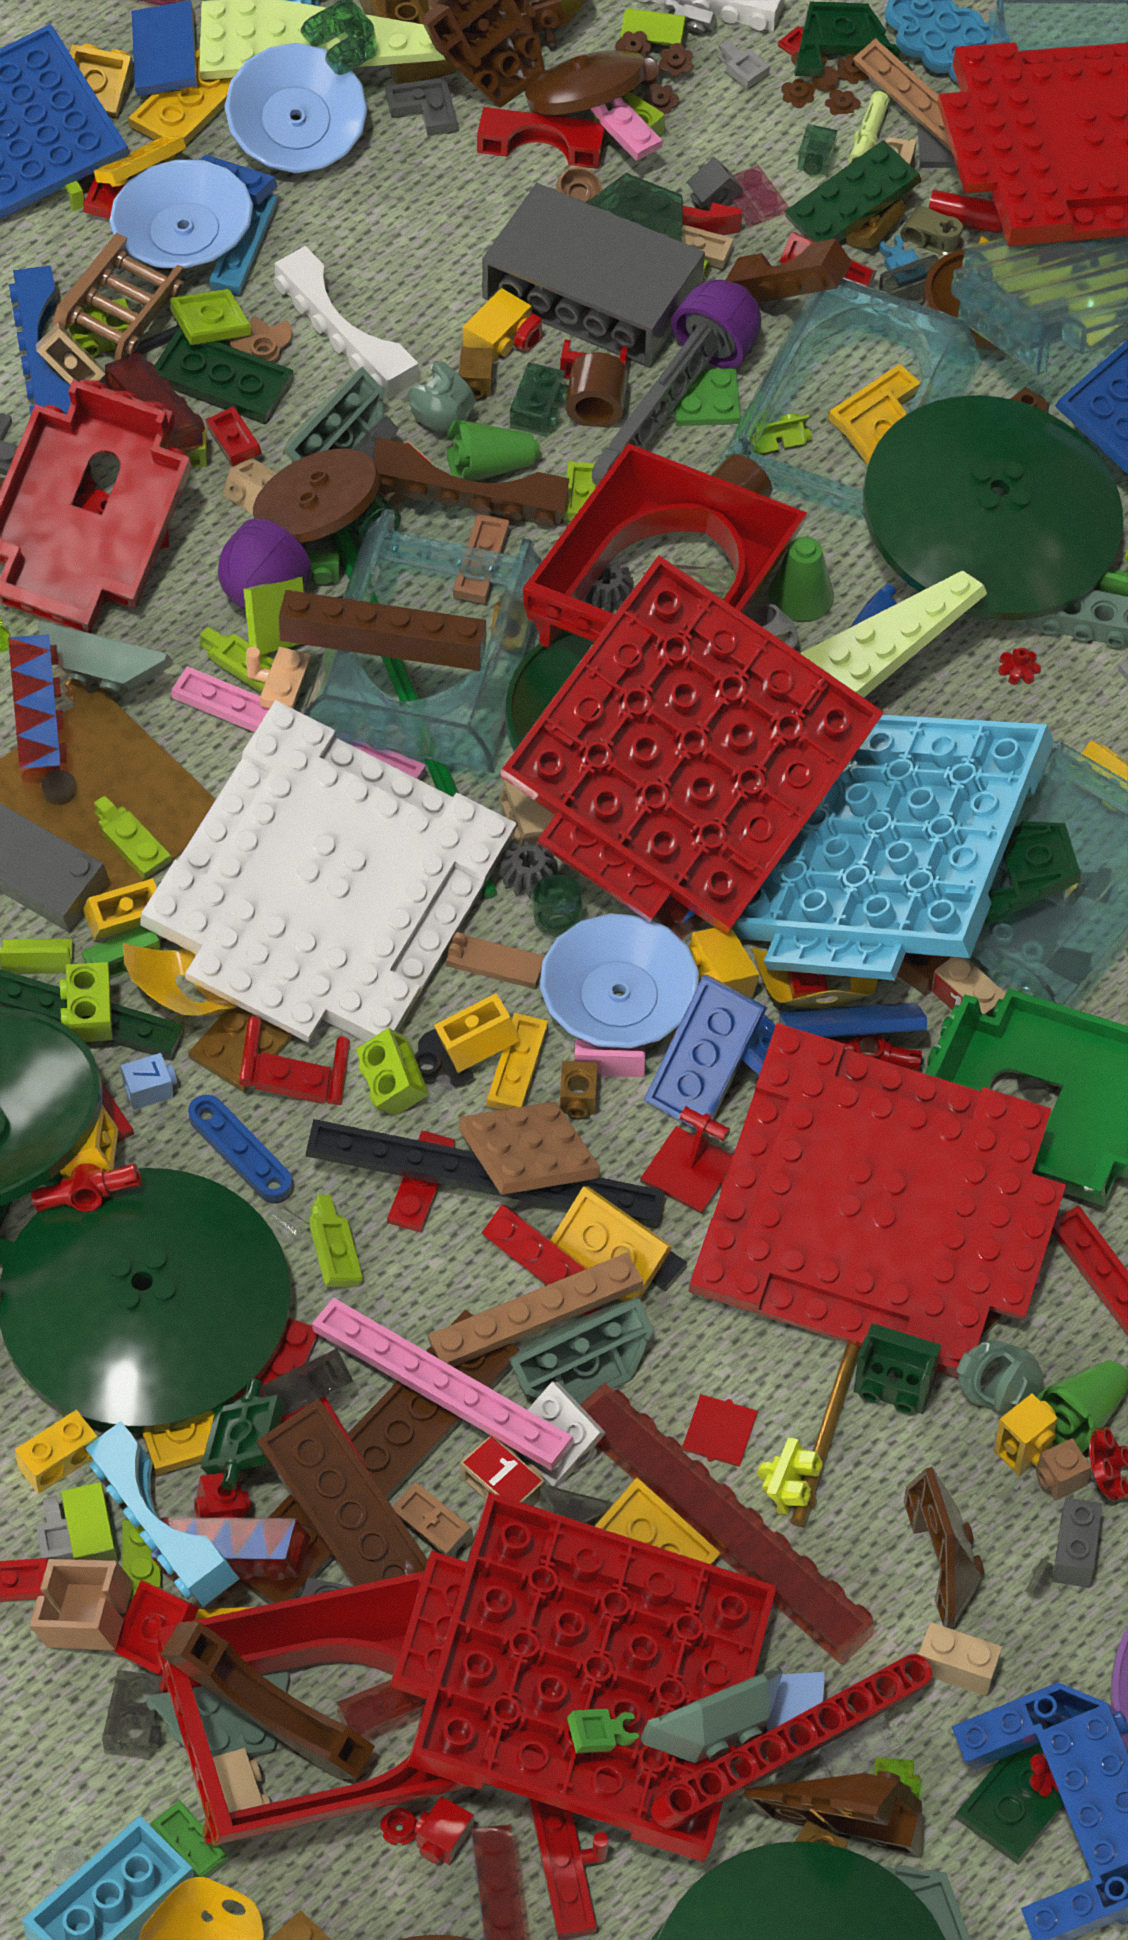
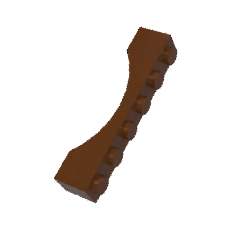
(532, 498)
(223, 1672)

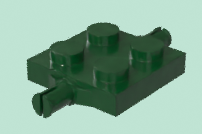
(235, 1433)

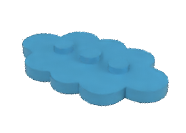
(934, 29)

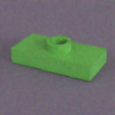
(185, 1836)

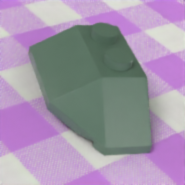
(340, 419)
(103, 659)
(586, 1352)
(717, 1721)

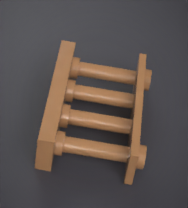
(100, 275)

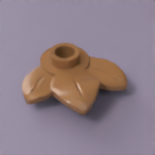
(264, 338)

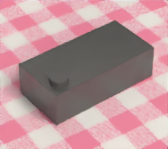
(46, 871)

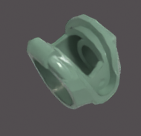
(441, 399)
(1014, 1380)

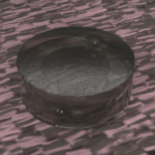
(59, 787)
(1039, 1578)

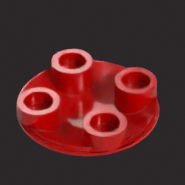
(1106, 1464)

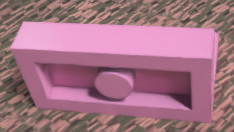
(612, 1061)

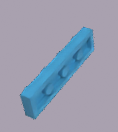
(236, 264)

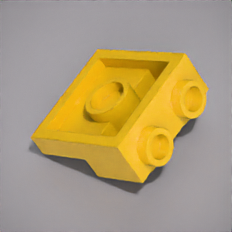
(106, 73)

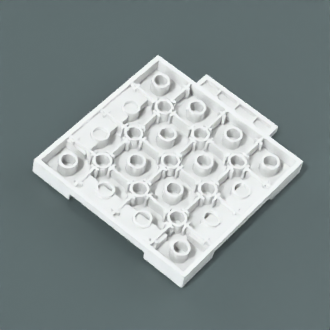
(324, 882)

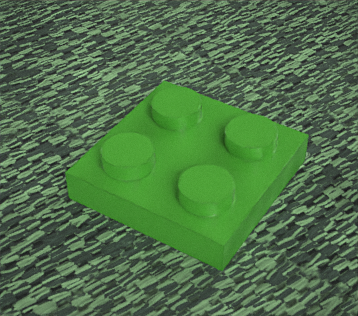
(710, 400)

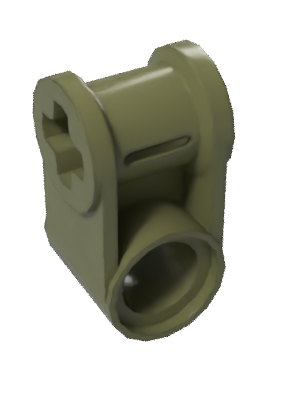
(932, 228)

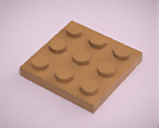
(528, 1147)

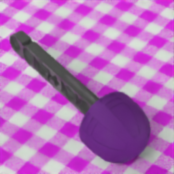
(713, 327)
(267, 552)

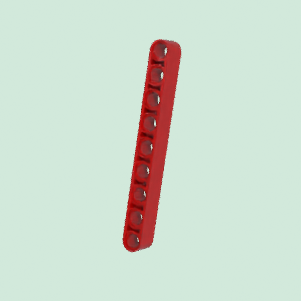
(782, 1750)

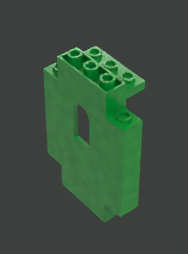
(1062, 1047)

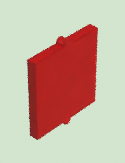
(719, 1430)

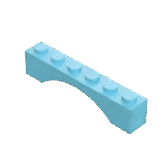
(193, 1557)

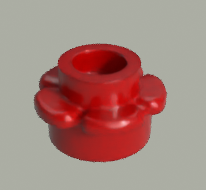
(396, 1817)

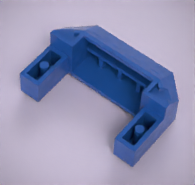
(1089, 1762)

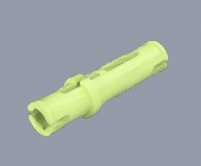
(871, 124)

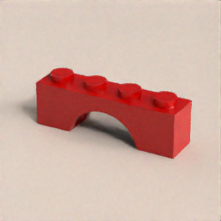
(505, 130)

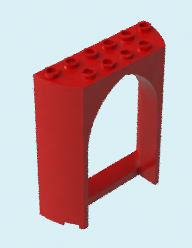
(647, 498)
(341, 1625)

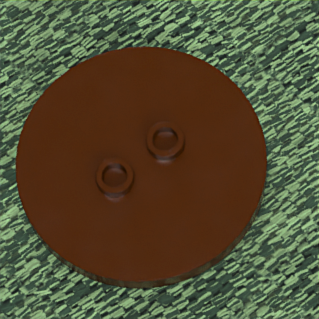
(319, 493)

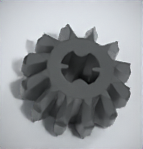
(611, 587)
(526, 866)

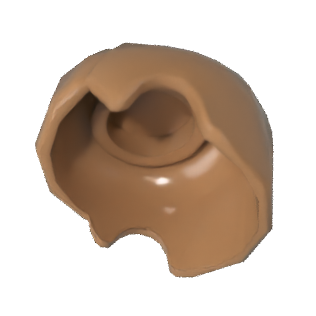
(579, 183)

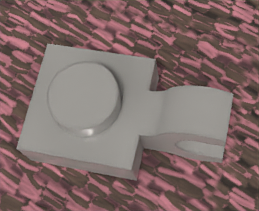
(695, 18)
(743, 66)
(54, 1534)

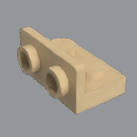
(246, 482)

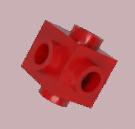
(217, 1502)

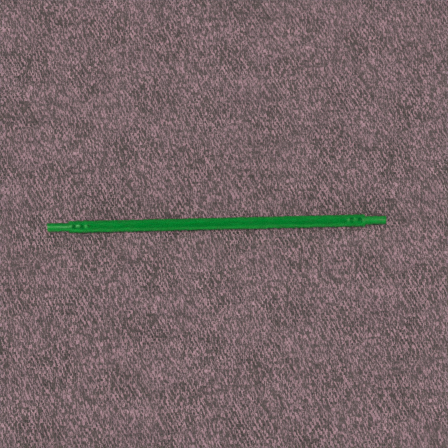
(402, 682)

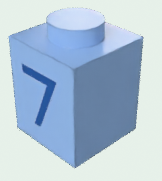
(148, 1080)

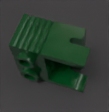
(896, 1369)

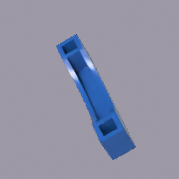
(36, 303)

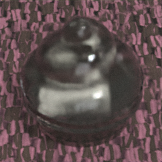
(1033, 1089)

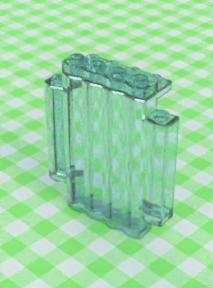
(1045, 295)

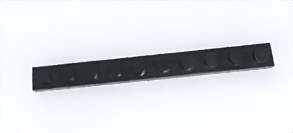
(463, 1169)

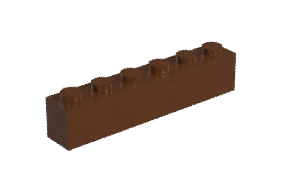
(382, 630)

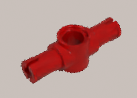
(882, 1050)
(86, 1187)

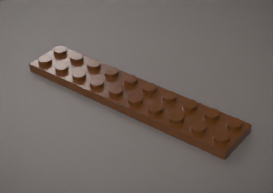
(392, 1444)

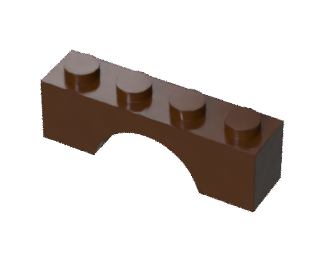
(814, 270)

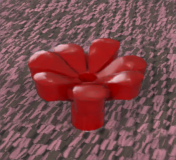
(1019, 665)
(1042, 1779)

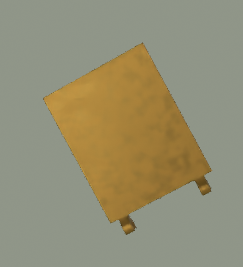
(114, 760)

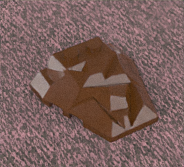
(487, 43)

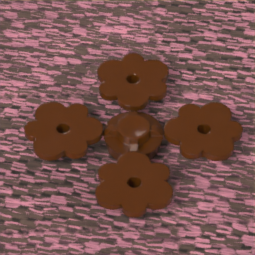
(666, 64)
(801, 93)

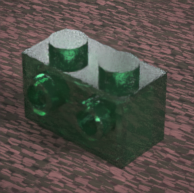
(538, 399)

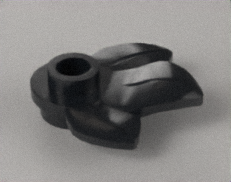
(433, 1053)

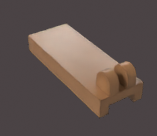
(494, 960)

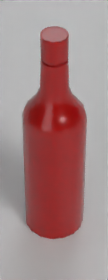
(969, 210)

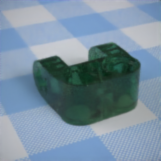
(351, 27)

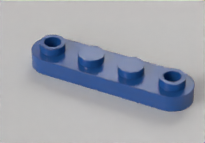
(240, 1148)

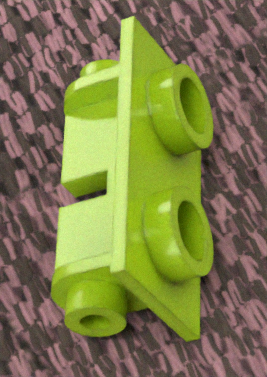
(789, 429)

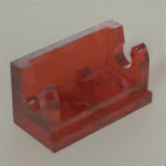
(376, 1707)

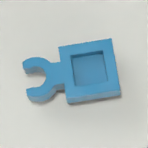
(896, 255)

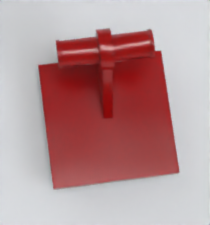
(688, 1164)

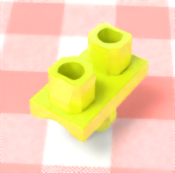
(784, 1476)

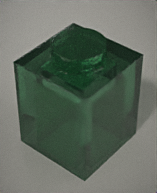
(817, 150)

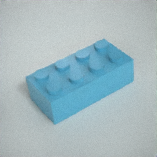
(112, 1891)

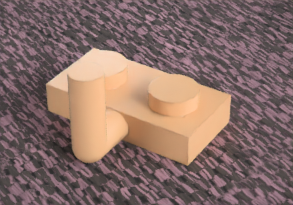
(284, 678)

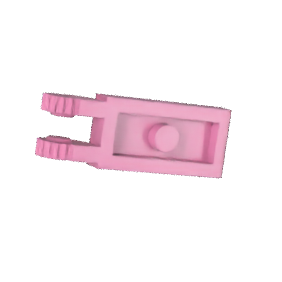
(628, 128)

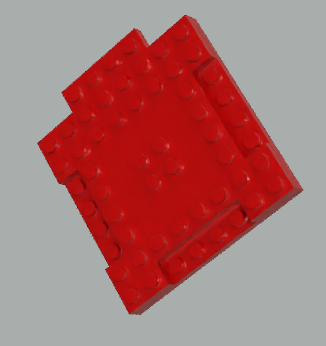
(1043, 137)
(686, 751)
(878, 1201)
(563, 1623)

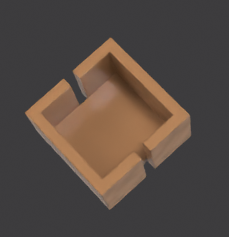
(89, 1602)

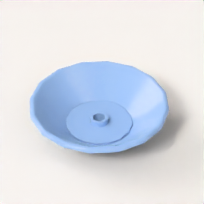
(290, 83)
(182, 213)
(625, 957)

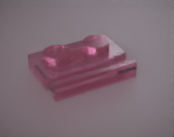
(758, 198)

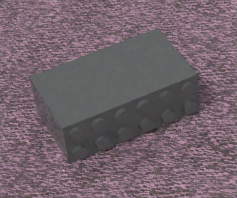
(593, 273)

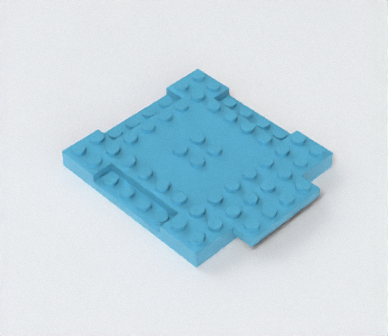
(899, 848)

